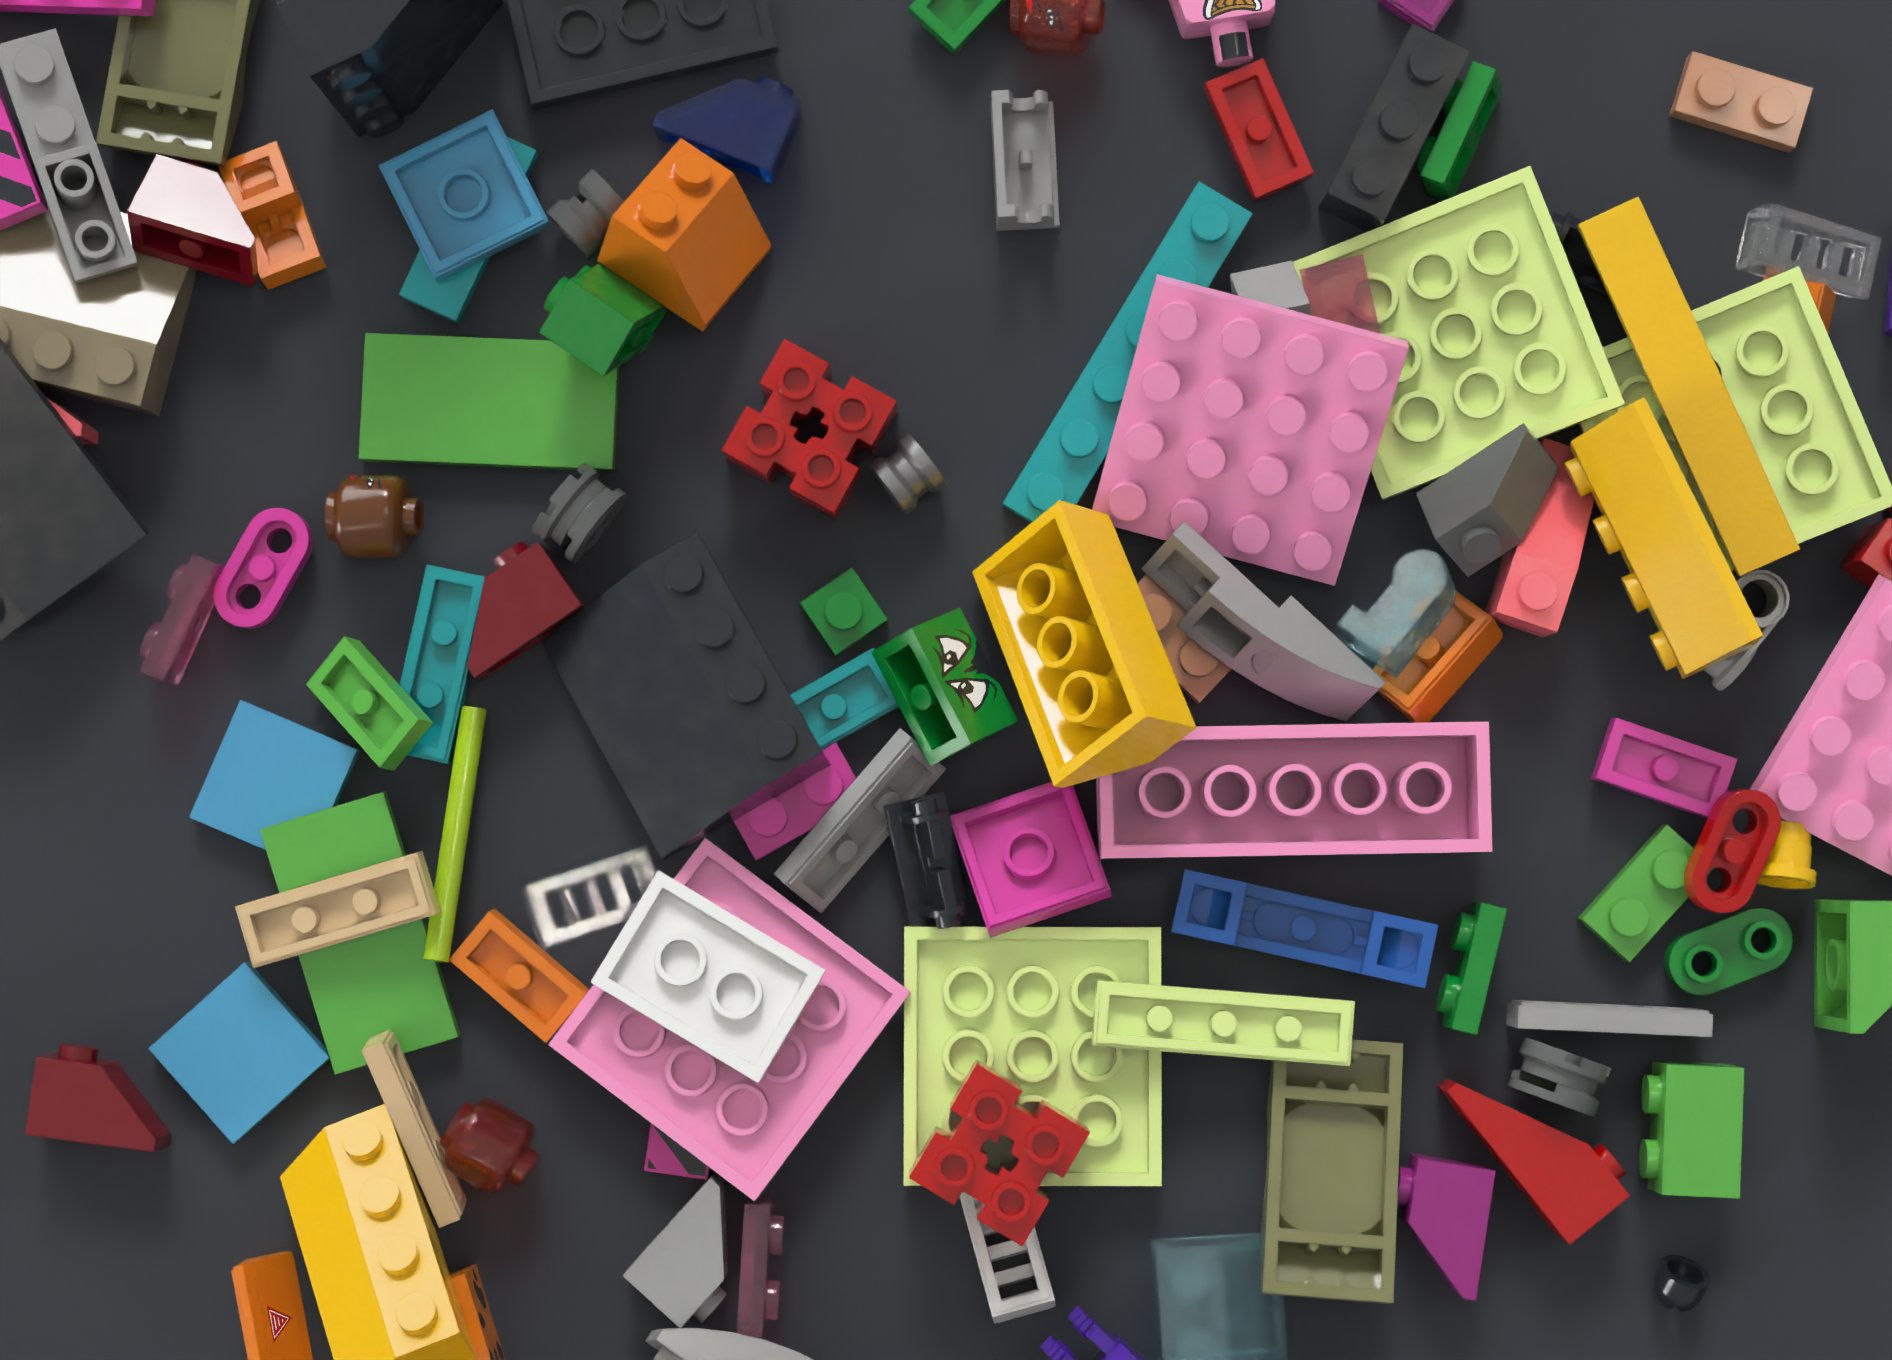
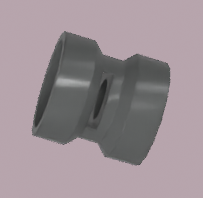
(588, 214)

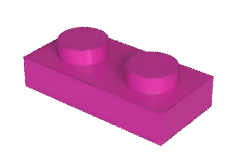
(1662, 767)
(797, 808)

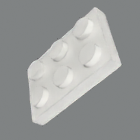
(708, 976)

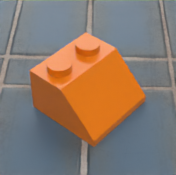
(686, 236)

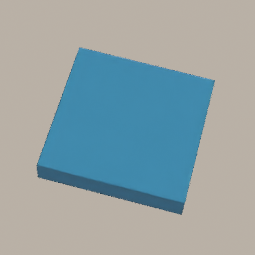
(464, 195)
(271, 774)
(240, 1052)

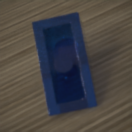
(737, 125)

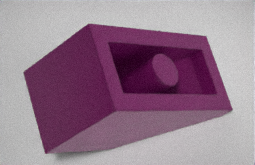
(1448, 1215)

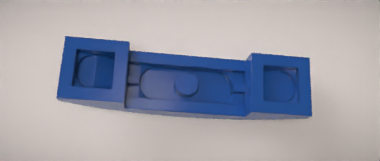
(1305, 928)

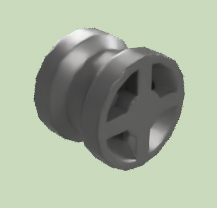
(907, 474)

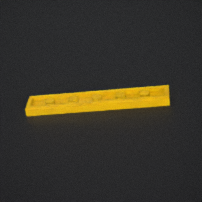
(1688, 386)

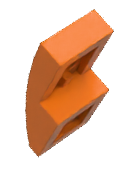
(274, 213)

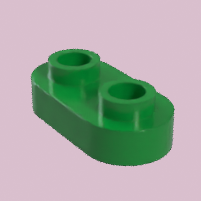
(1730, 951)

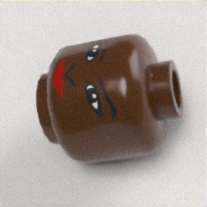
(373, 516)

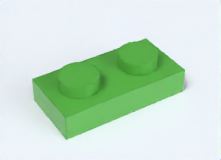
(369, 703)
(1641, 895)

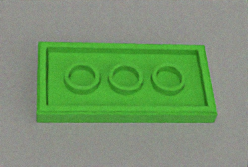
(484, 404)
(371, 979)

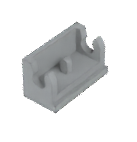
(1024, 161)

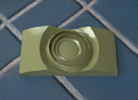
(178, 80)
(1333, 1177)

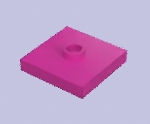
(1029, 857)

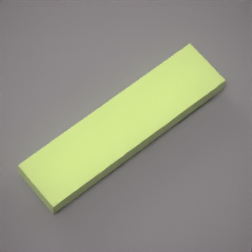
(1222, 1023)

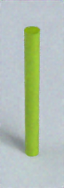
(455, 833)

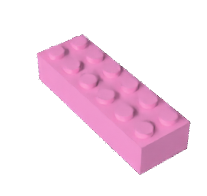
(1304, 792)

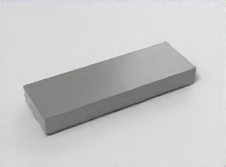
(857, 822)
(1609, 1018)

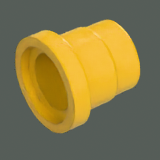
(1790, 859)

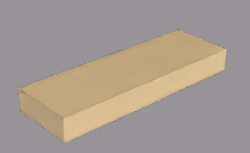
(337, 909)
(414, 1127)

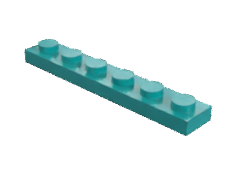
(1085, 423)

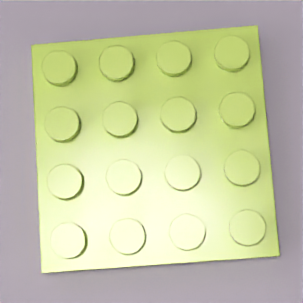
(1487, 327)
(1789, 400)
(1029, 1015)

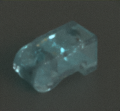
(1403, 614)

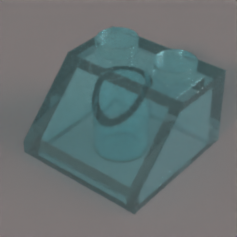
(1213, 1300)

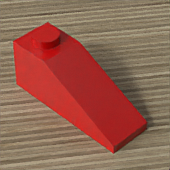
(1554, 1171)

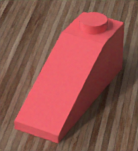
(1542, 569)

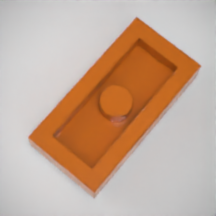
(519, 975)

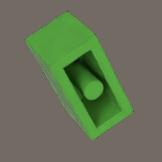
(1693, 1129)

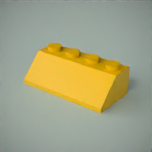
(1663, 541)
(1082, 646)
(373, 1246)

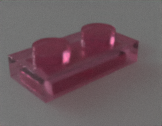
(172, 642)
(757, 1294)

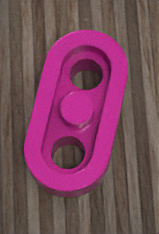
(260, 566)

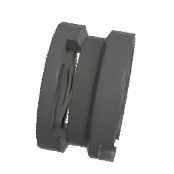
(579, 513)
(1551, 1067)

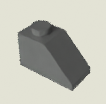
(1489, 499)

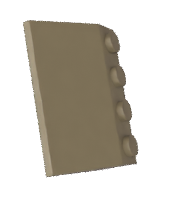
(96, 337)

